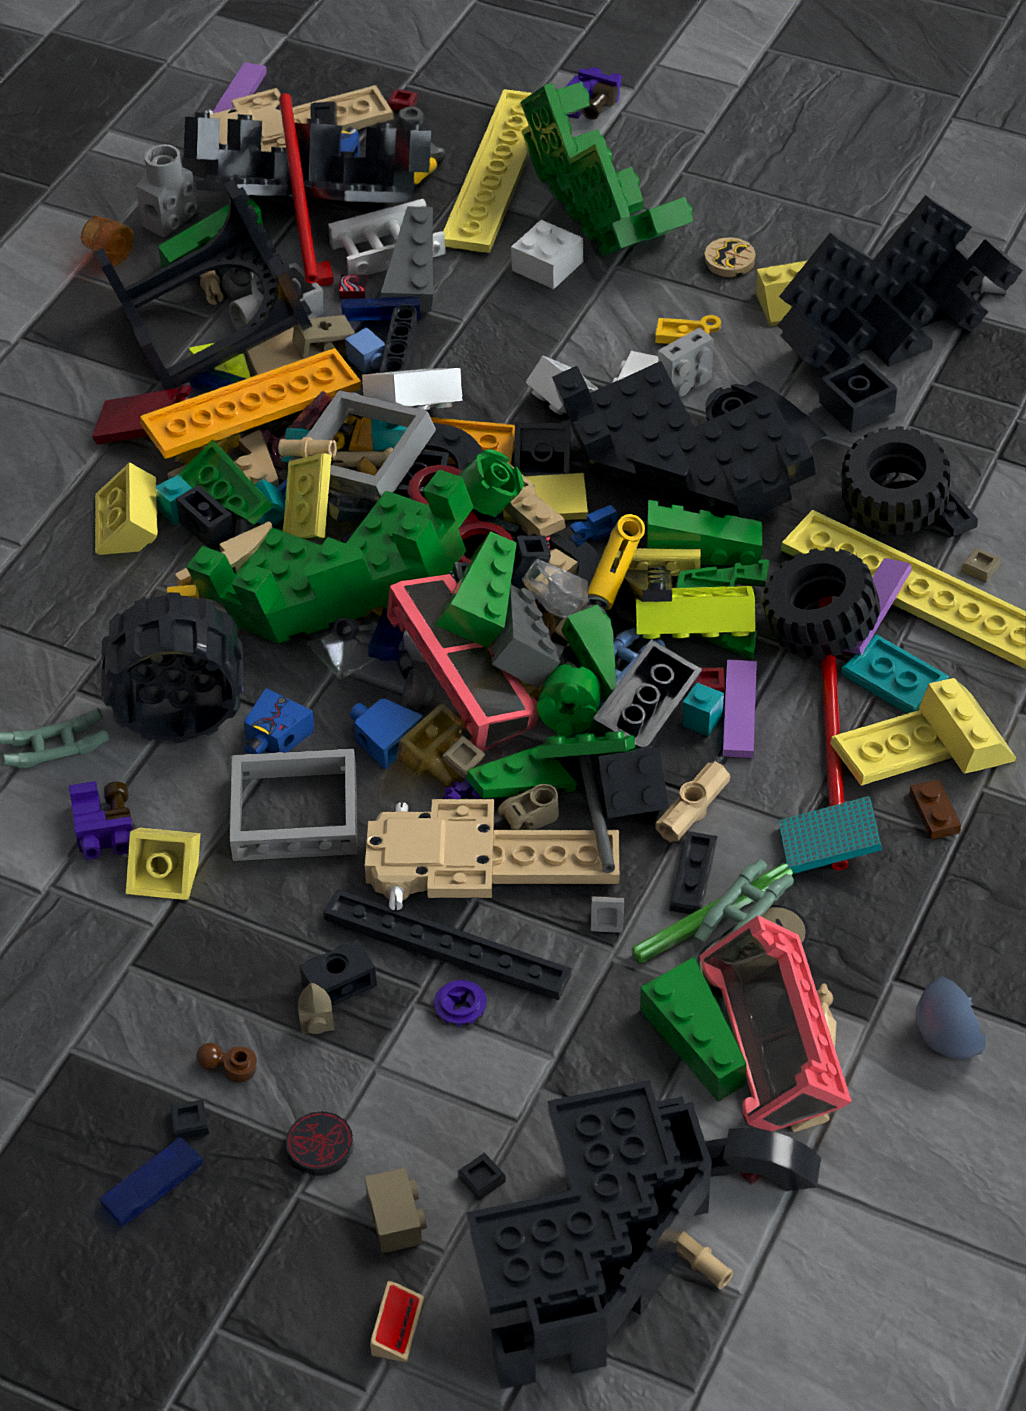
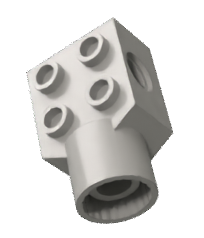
(165, 191)
(245, 308)

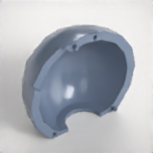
(948, 1021)

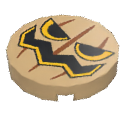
(729, 257)

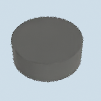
(410, 116)

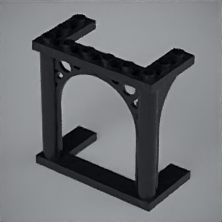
(233, 240)

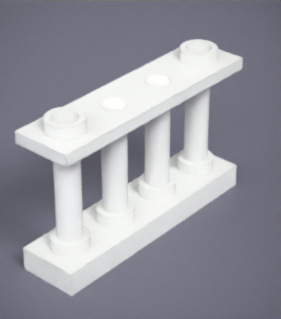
(369, 228)

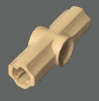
(693, 801)

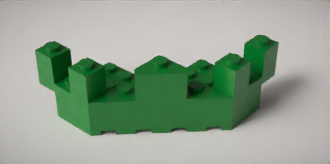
(585, 178)
(306, 585)

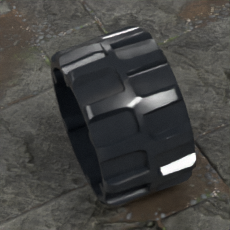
(172, 668)

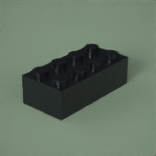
(647, 696)

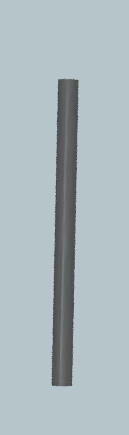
(596, 813)

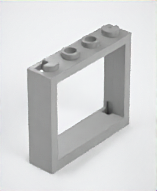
(400, 459)
(293, 841)

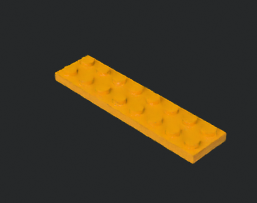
(248, 403)

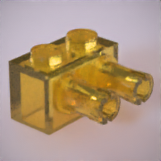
(428, 741)

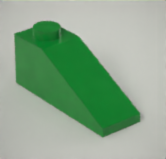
(592, 642)

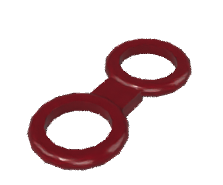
(471, 524)

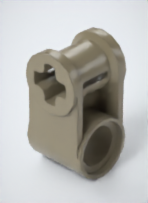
(532, 808)

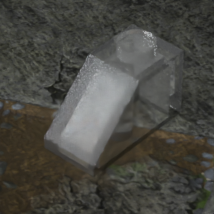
(556, 589)

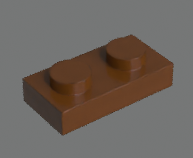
(935, 809)

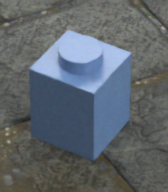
(365, 350)

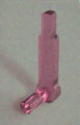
(303, 421)

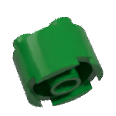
(491, 482)
(569, 699)

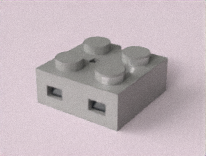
(688, 360)

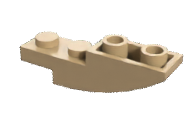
(533, 513)
(237, 551)

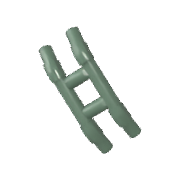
(65, 729)
(744, 887)

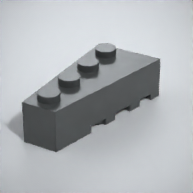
(412, 259)
(524, 643)

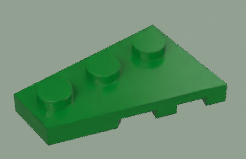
(586, 744)
(519, 773)

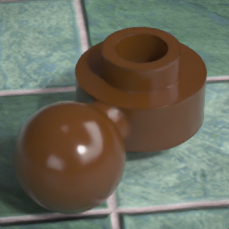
(211, 1056)

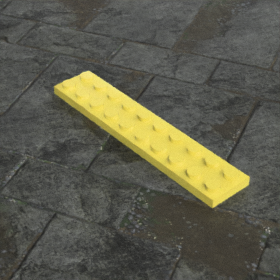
(491, 178)
(927, 591)

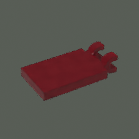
(121, 416)

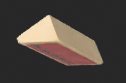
(396, 1323)

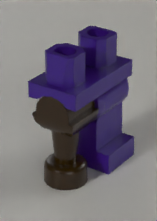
(601, 89)
(100, 828)

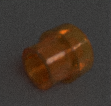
(111, 235)

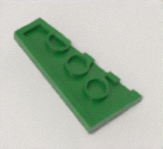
(226, 483)

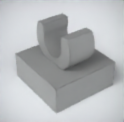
(607, 914)

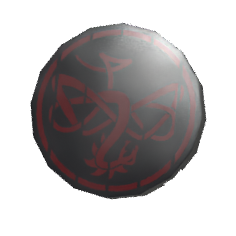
(319, 1143)

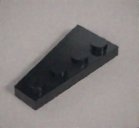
(649, 584)

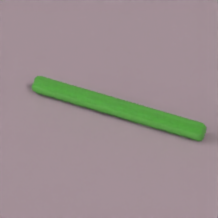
(689, 925)

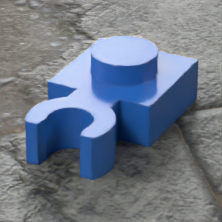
(597, 526)

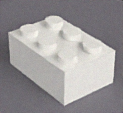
(416, 387)

